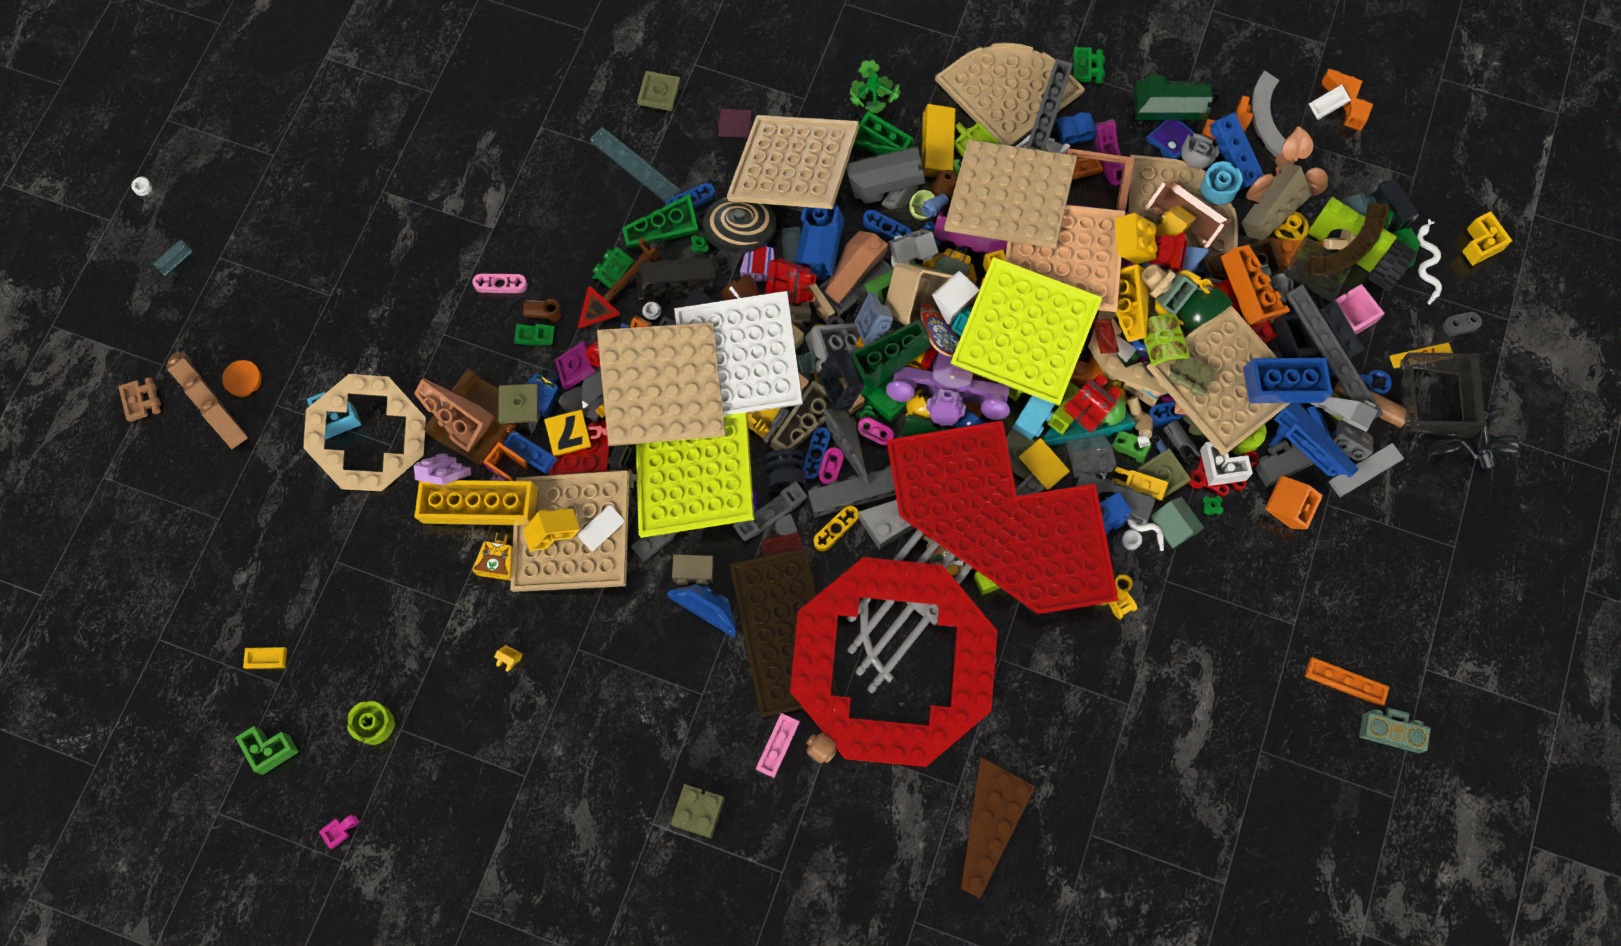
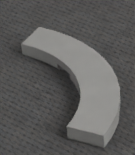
(1262, 116)

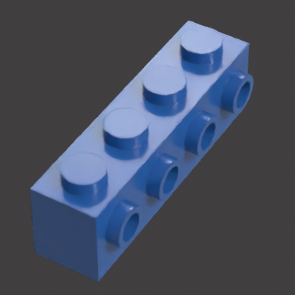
(1236, 148)

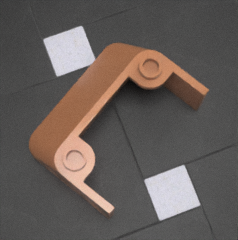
(1209, 222)

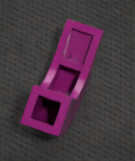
(1107, 143)

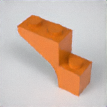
(1356, 110)

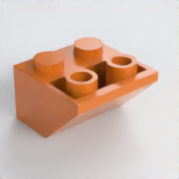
(1293, 503)

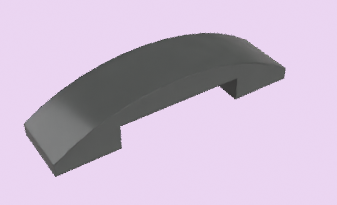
(771, 512)

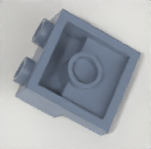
(873, 319)

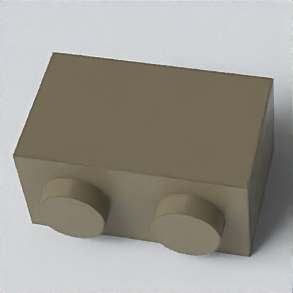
(693, 569)

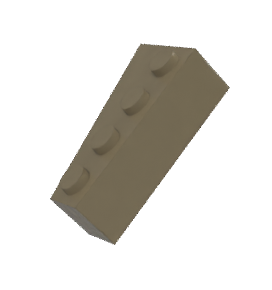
(1278, 203)
(803, 418)

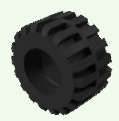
(1392, 265)

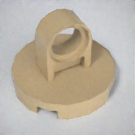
(1339, 243)

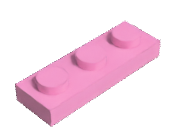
(777, 745)

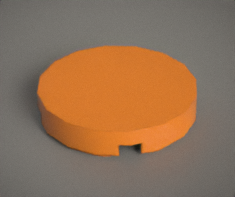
(241, 378)

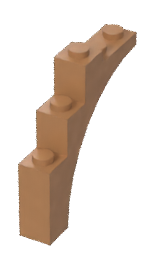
(210, 407)

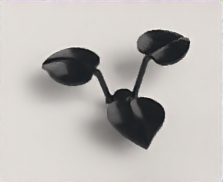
(1484, 453)

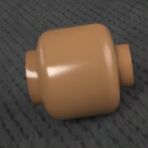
(821, 747)

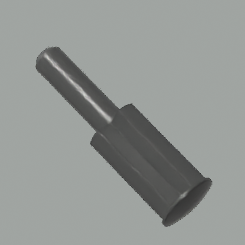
(777, 422)

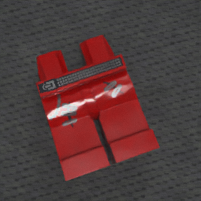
(790, 278)
(1096, 398)

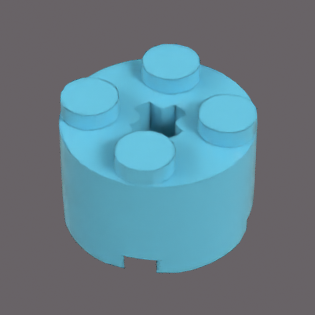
(1221, 183)

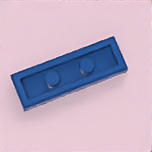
(530, 452)

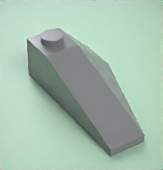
(832, 337)
(1350, 411)

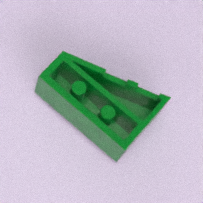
(879, 136)

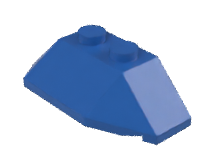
(706, 605)

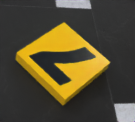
(567, 433)

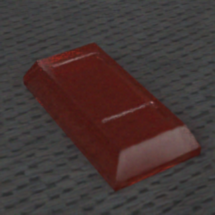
(1105, 336)
(781, 544)

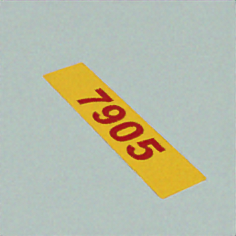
(1442, 348)

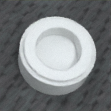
(141, 186)
(1131, 539)

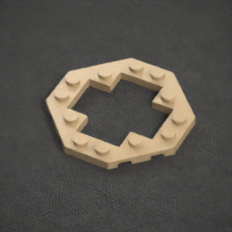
(1135, 375)
(333, 460)

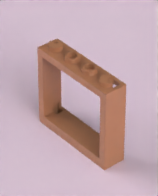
(1126, 172)

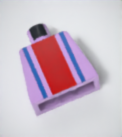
(757, 263)

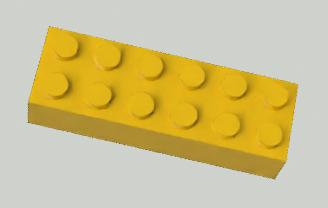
(477, 502)

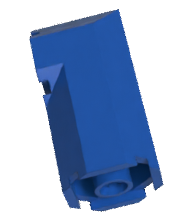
(820, 240)

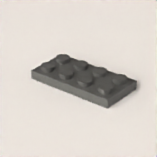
(850, 300)

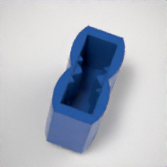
(1075, 128)

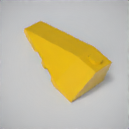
(1133, 303)

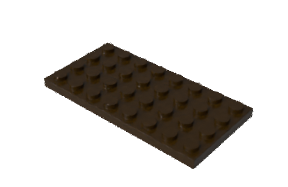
(768, 600)

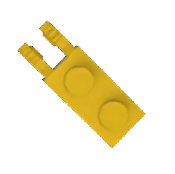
(1143, 483)

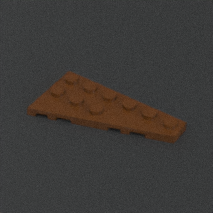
(995, 813)

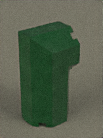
(1171, 99)

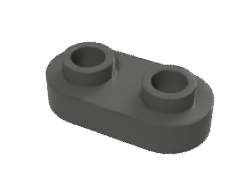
(1463, 322)

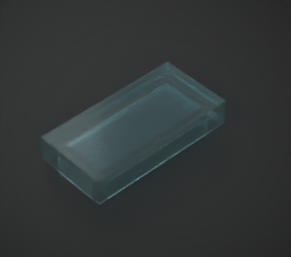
(172, 257)

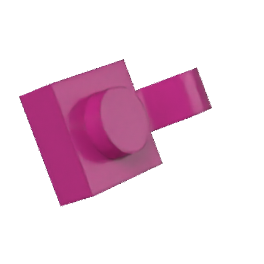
(337, 831)

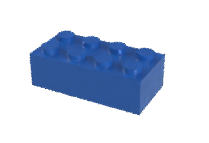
(1287, 380)

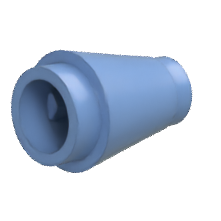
(934, 205)

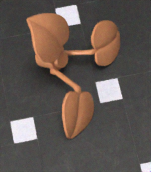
(1295, 146)

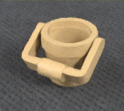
(1157, 280)

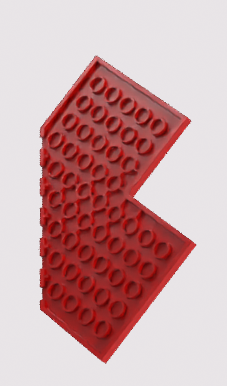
(1034, 546)

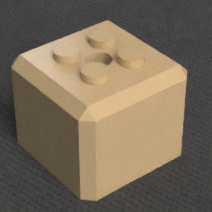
(910, 289)

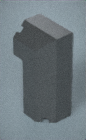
(885, 173)

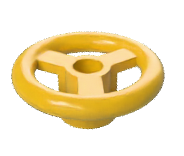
(1296, 220)

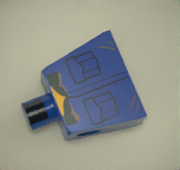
(547, 392)

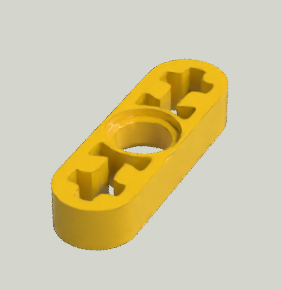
(822, 533)

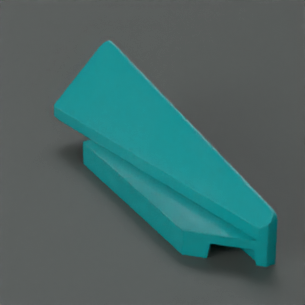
(1077, 431)

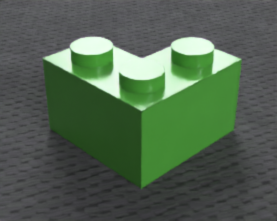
(265, 753)

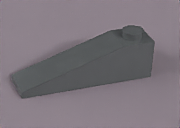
(844, 433)

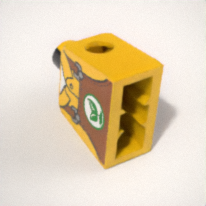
(495, 559)

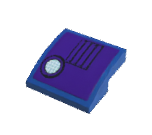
(1170, 137)

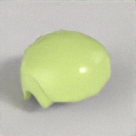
(917, 201)

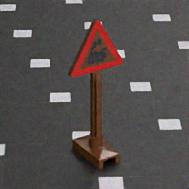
(597, 308)

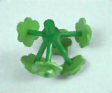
(881, 86)

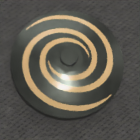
(739, 225)

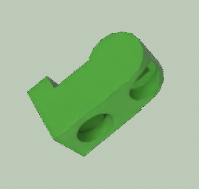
(1129, 445)

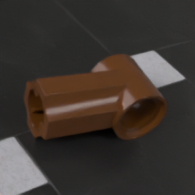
(541, 309)

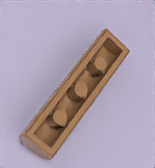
(1391, 411)

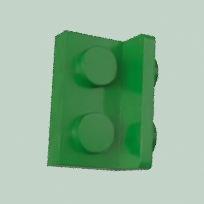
(613, 267)

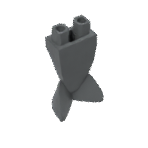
(585, 397)

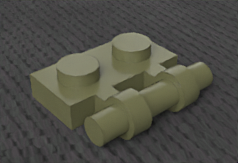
(1195, 371)

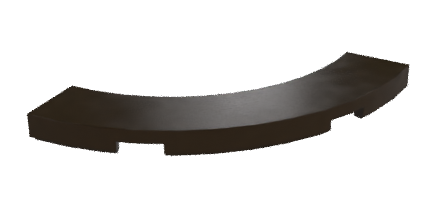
(1357, 248)

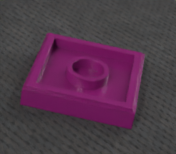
(574, 365)

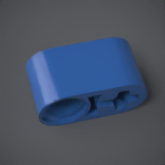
(1165, 418)

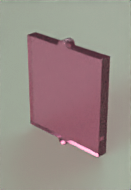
(734, 123)

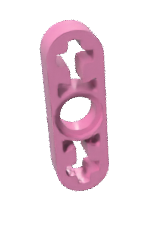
(514, 278)

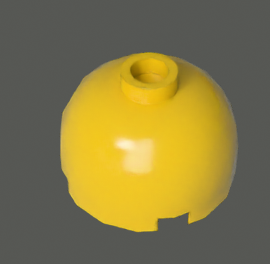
(917, 406)

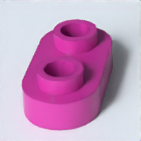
(874, 430)
(831, 467)

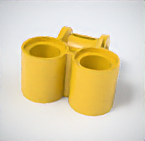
(1123, 597)

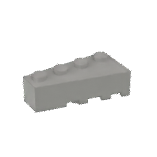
(884, 523)

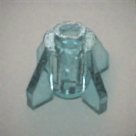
(806, 364)

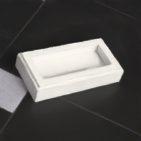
(1330, 102)

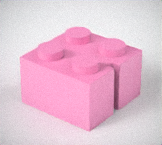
(1359, 309)

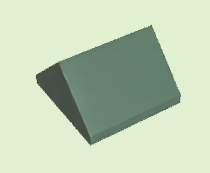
(1177, 522)

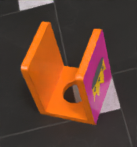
(500, 450)

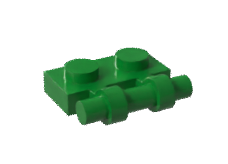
(1083, 62)

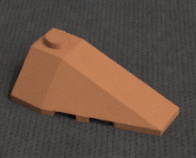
(857, 260)
(460, 417)

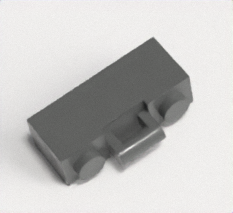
(1285, 464)

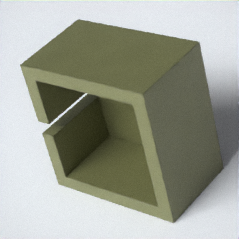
(697, 811)

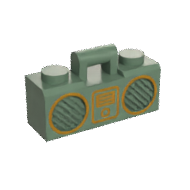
(1403, 734)

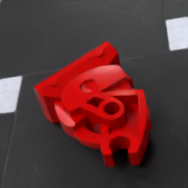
(1170, 251)

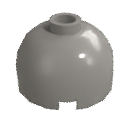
(1199, 151)

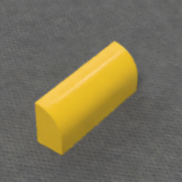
(937, 140)

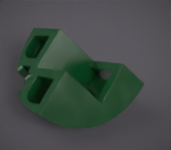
(1203, 307)

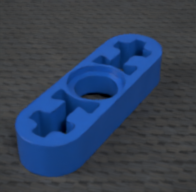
(693, 192)
(901, 229)
(815, 439)

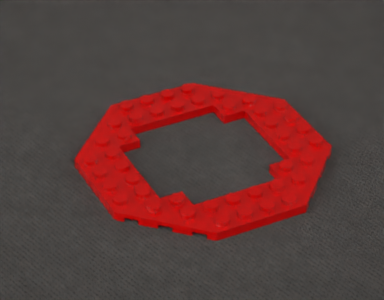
(971, 670)

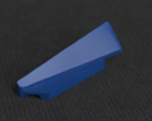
(1314, 441)

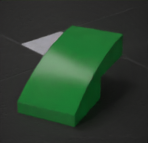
(534, 335)

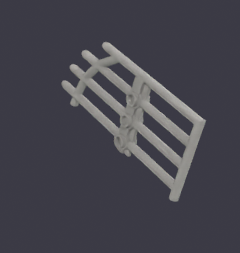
(928, 611)

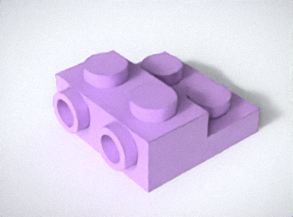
(440, 470)

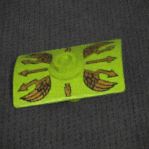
(1165, 339)

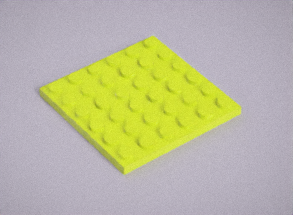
(1026, 331)
(695, 481)

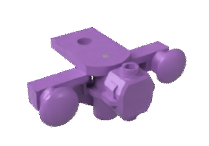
(950, 389)

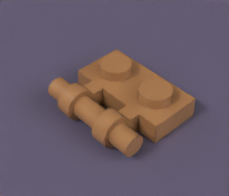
(134, 402)

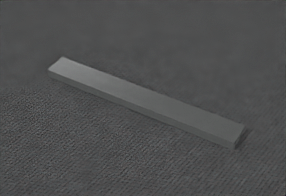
(1329, 346)

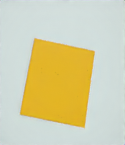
(1044, 464)

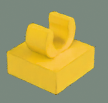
(509, 656)

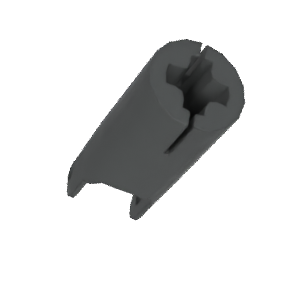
(1180, 439)

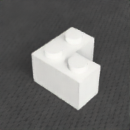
(1223, 469)

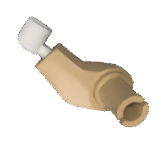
(1142, 420)

